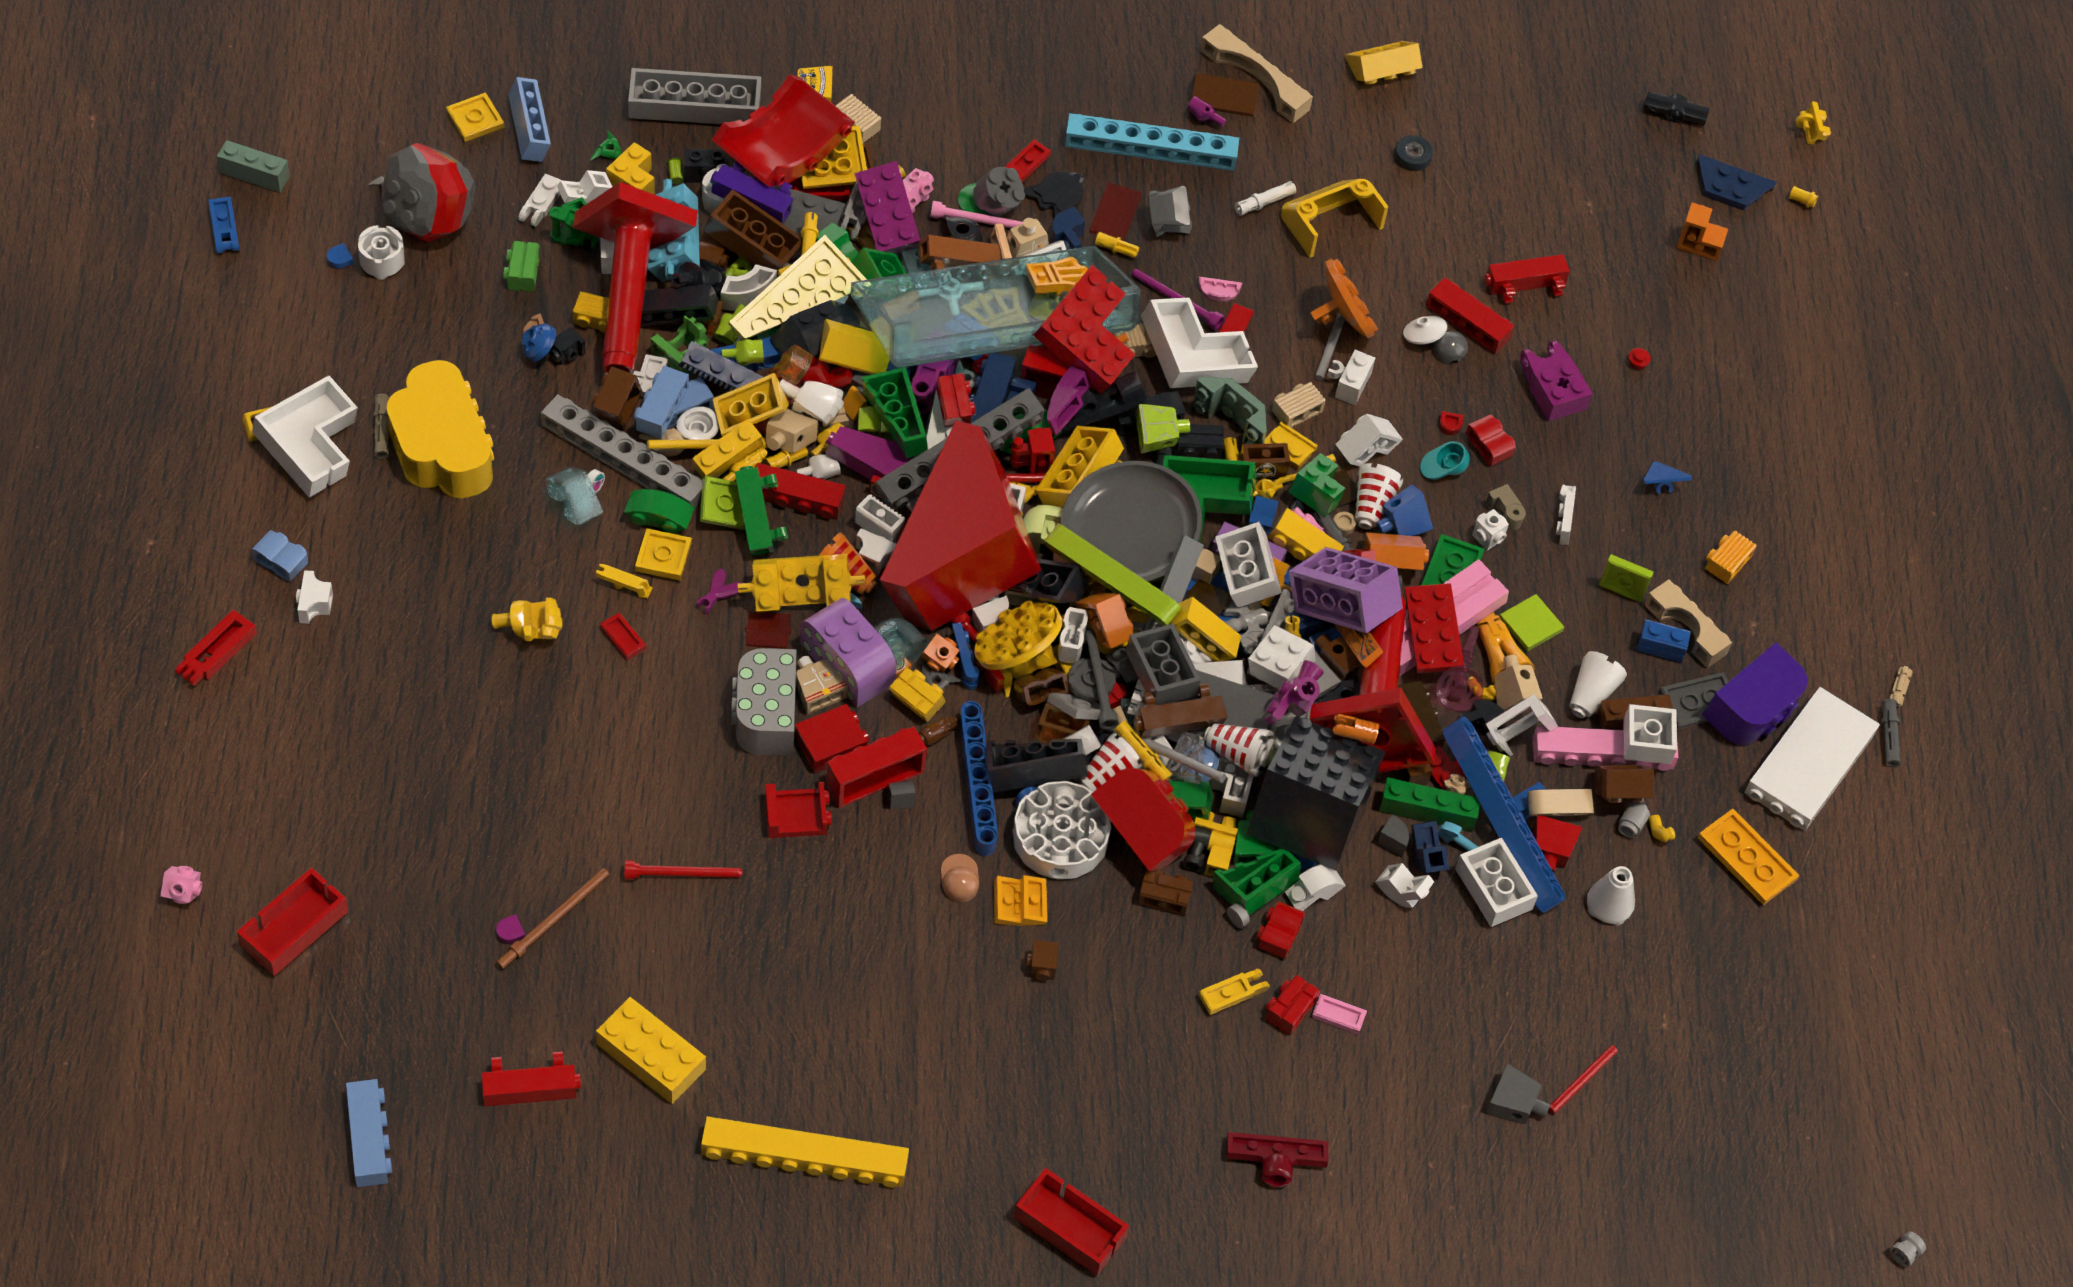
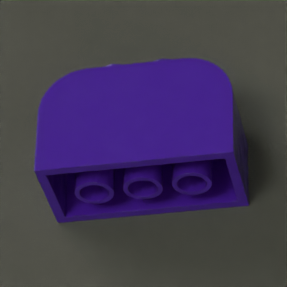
(1758, 697)

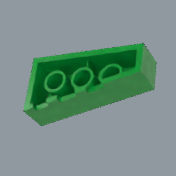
(896, 406)

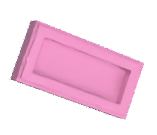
(1339, 1014)

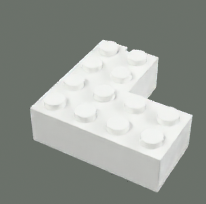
(1188, 351)
(300, 431)

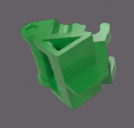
(568, 234)

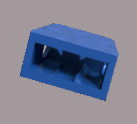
(1406, 514)

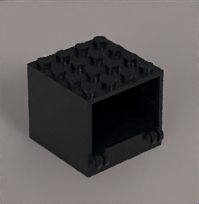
(1315, 792)

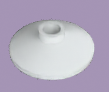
(1425, 330)

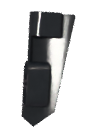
(1117, 398)

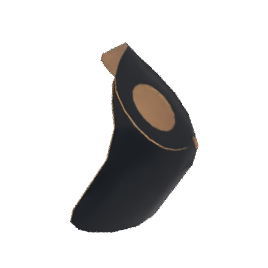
(974, 233)

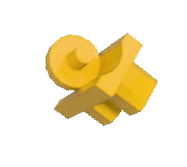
(1812, 123)

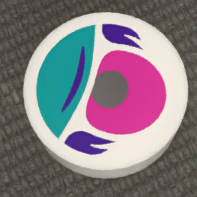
(597, 479)

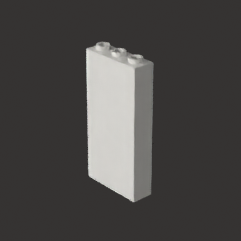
(1811, 759)

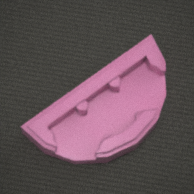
(1219, 289)

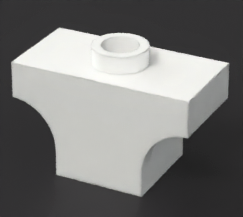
(874, 549)
(313, 597)

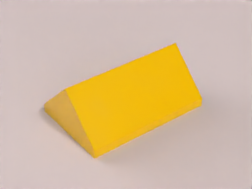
(852, 348)
(752, 401)

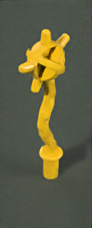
(1267, 488)

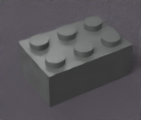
(1163, 664)

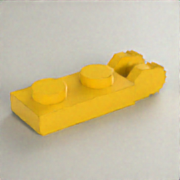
(1232, 991)

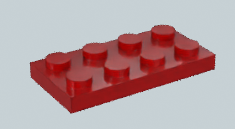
(1433, 627)

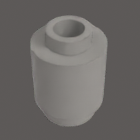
(1633, 819)

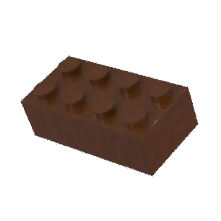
(753, 233)

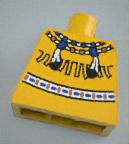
(819, 78)

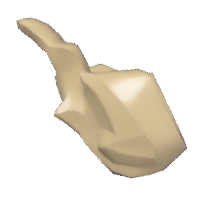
(670, 434)

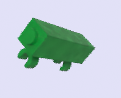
(754, 510)

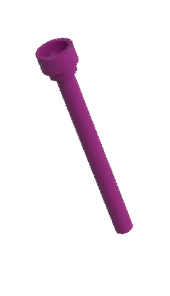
(1213, 319)

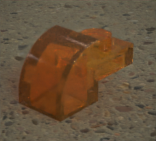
(793, 365)

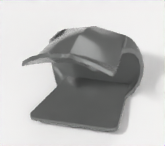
(1170, 211)

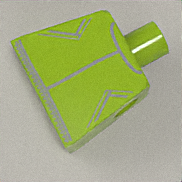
(1158, 427)

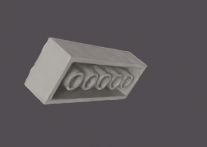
(692, 96)

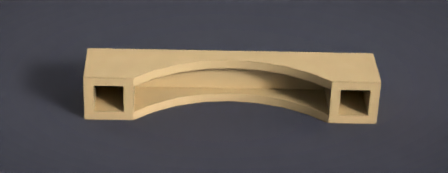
(1227, 49)

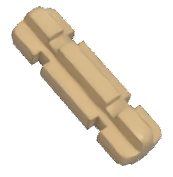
(1901, 685)

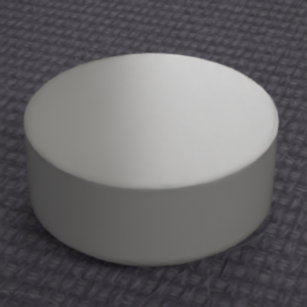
(1238, 915)

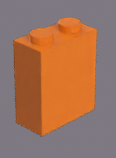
(1398, 550)

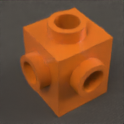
(944, 646)

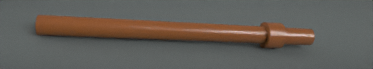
(518, 948)

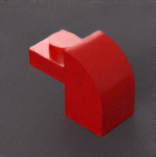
(835, 377)

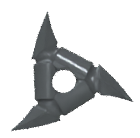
(941, 676)

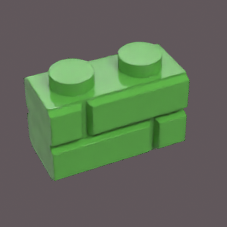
(523, 266)

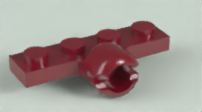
(1277, 1154)

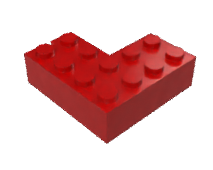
(1076, 331)

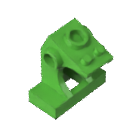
(686, 333)

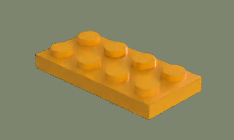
(1748, 856)

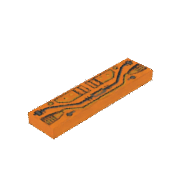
(1362, 644)

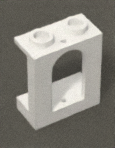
(1539, 713)

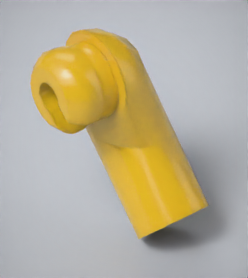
(1658, 831)

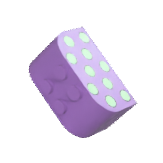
(851, 648)

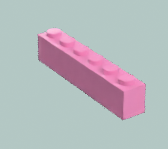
(1585, 747)

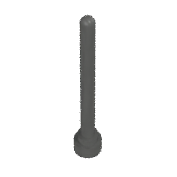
(1107, 718)

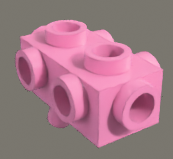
(918, 186)

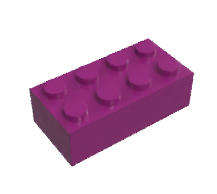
(888, 208)

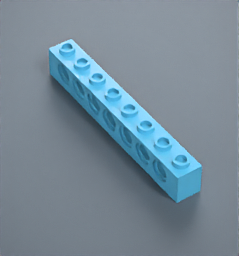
(1152, 142)

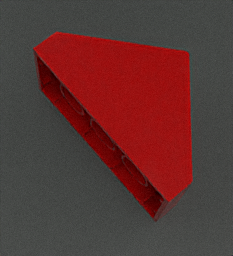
(961, 536)

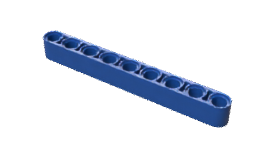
(1503, 812)

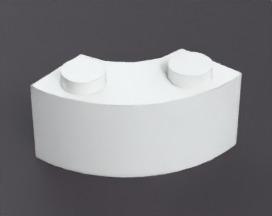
(746, 287)

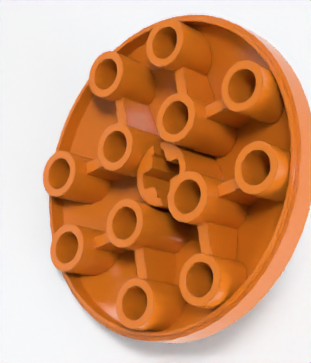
(1344, 302)

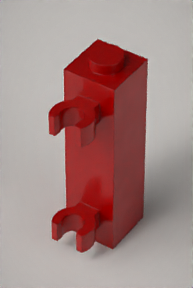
(1527, 275)
(530, 1084)

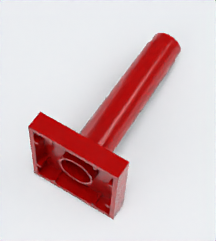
(636, 225)
(1384, 703)

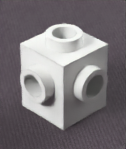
(1490, 529)

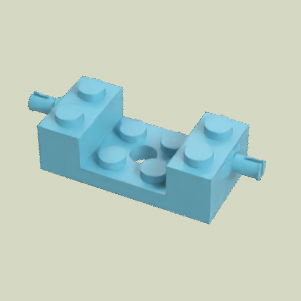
(668, 257)

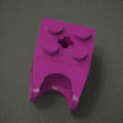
(925, 380)
(1556, 382)

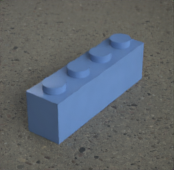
(529, 119)
(367, 1133)

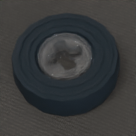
(1410, 160)

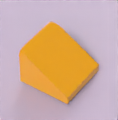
(854, 401)

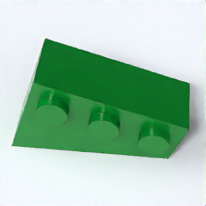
(1259, 880)

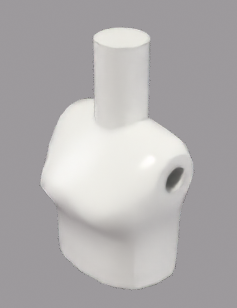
(821, 467)

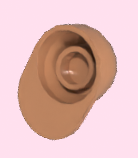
(960, 878)

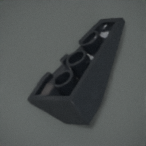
(1056, 582)

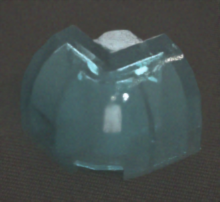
(902, 638)

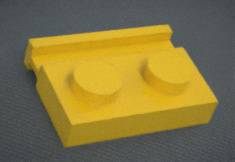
(1298, 446)

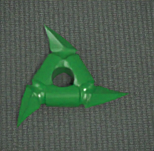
(603, 150)

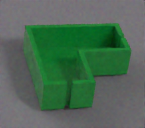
(1218, 483)

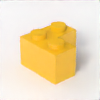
(632, 169)

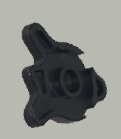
(1057, 191)

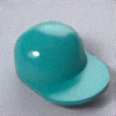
(1445, 460)

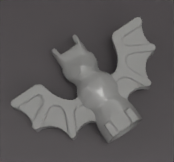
(1248, 622)

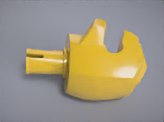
(531, 620)

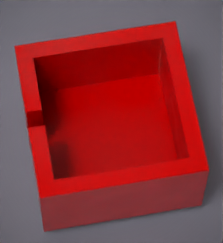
(1044, 368)

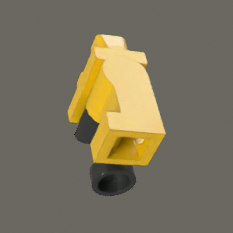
(1215, 838)

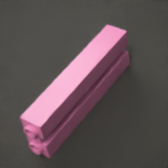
(1475, 597)

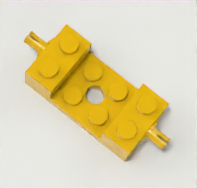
(776, 583)

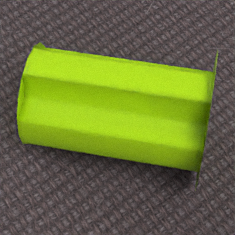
(675, 170)

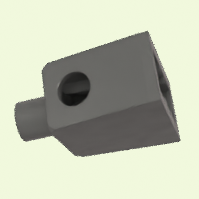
(1517, 1097)

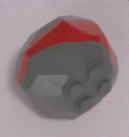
(426, 192)

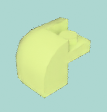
(1040, 523)

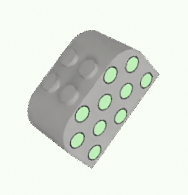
(765, 701)

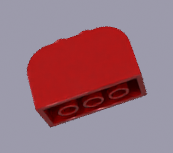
(1147, 815)

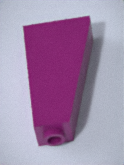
(865, 452)

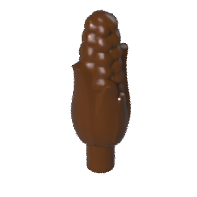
(938, 729)

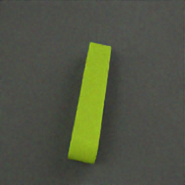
(1112, 575)

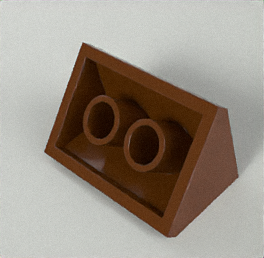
(1226, 93)

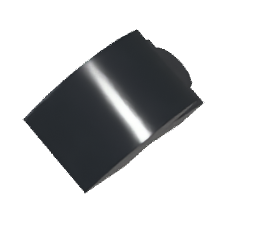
(1482, 713)

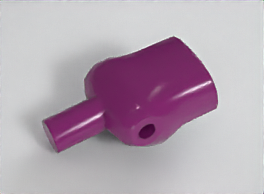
(1204, 111)

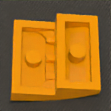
(1020, 901)

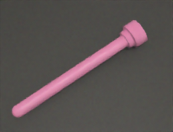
(939, 210)

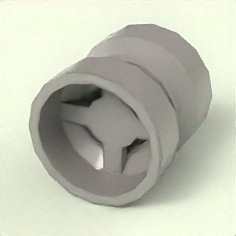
(1906, 1250)

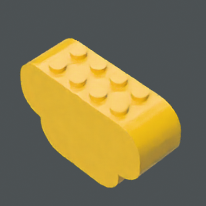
(440, 432)

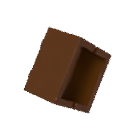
(617, 397)
(1624, 781)

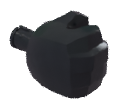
(693, 275)

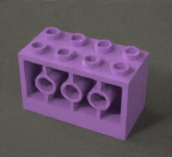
(1346, 589)

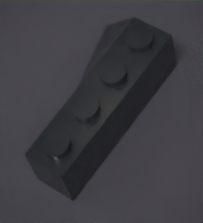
(1034, 762)

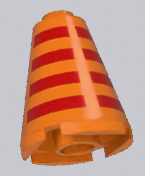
(857, 565)

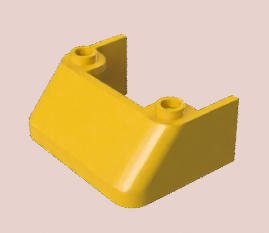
(1303, 209)

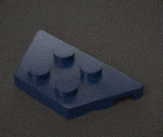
(1731, 183)

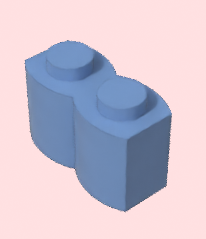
(280, 555)

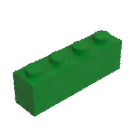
(1429, 804)

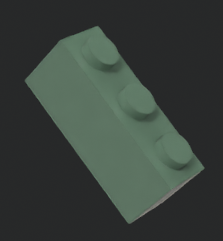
(253, 166)

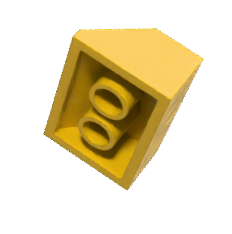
(1385, 61)

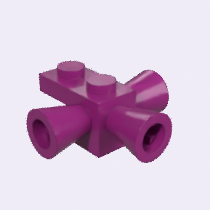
(1296, 694)

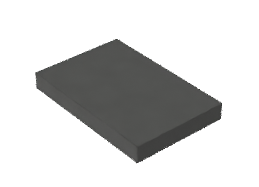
(1693, 697)

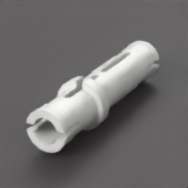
(1258, 201)

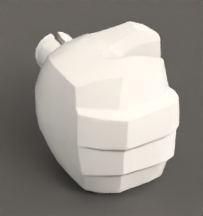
(815, 399)

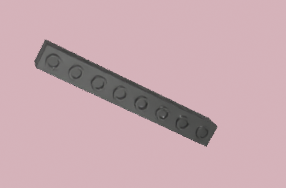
(1023, 403)

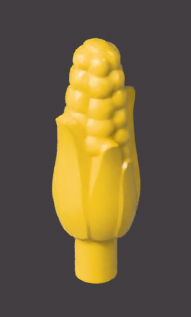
(748, 460)

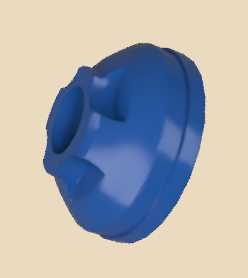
(538, 341)

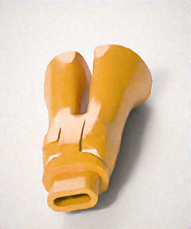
(1497, 637)

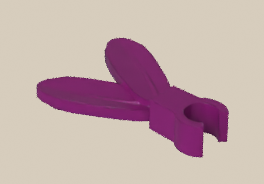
(718, 591)

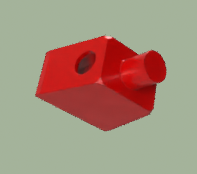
(1555, 840)

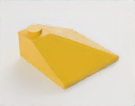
(840, 164)

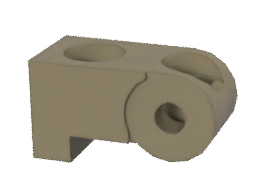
(1507, 505)

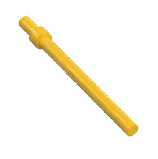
(687, 444)

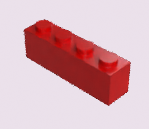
(1470, 315)
(804, 492)

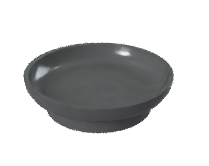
(1134, 515)

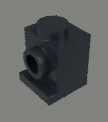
(567, 346)

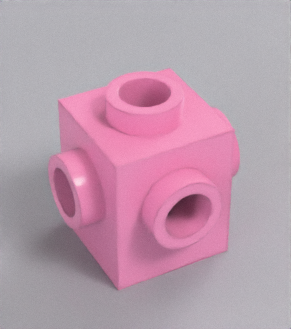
(181, 884)

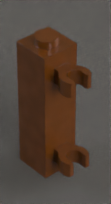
(1179, 716)

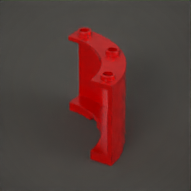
(786, 135)

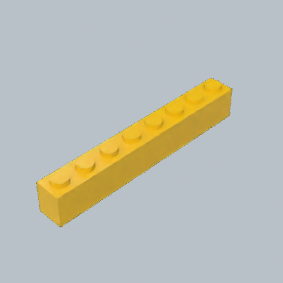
(804, 1152)

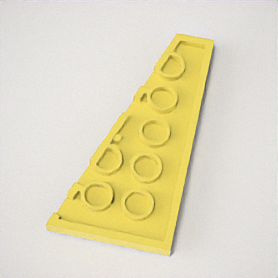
(811, 280)

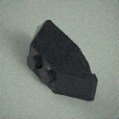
(807, 326)

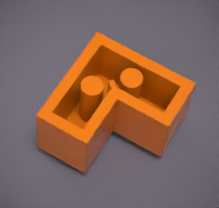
(1699, 235)
(1108, 618)

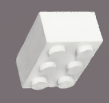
(1248, 564)
(1496, 882)

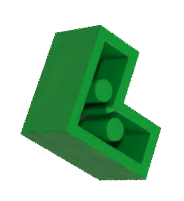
(1316, 485)

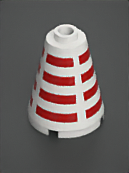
(1373, 490)
(1241, 745)
(1110, 759)

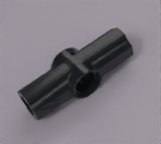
(1676, 108)

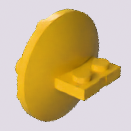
(1020, 639)

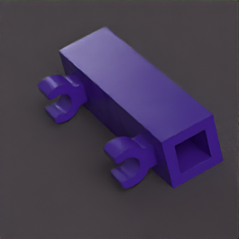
(772, 201)

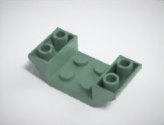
(1235, 402)

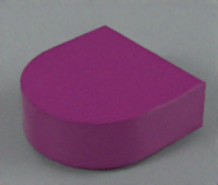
(510, 930)

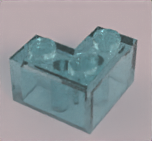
(576, 492)

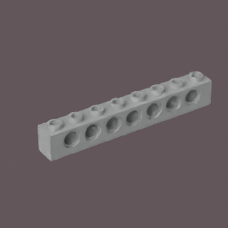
(630, 464)

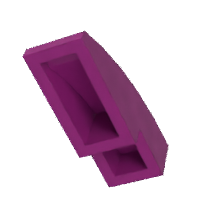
(1067, 398)

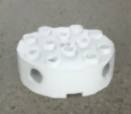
(1061, 830)

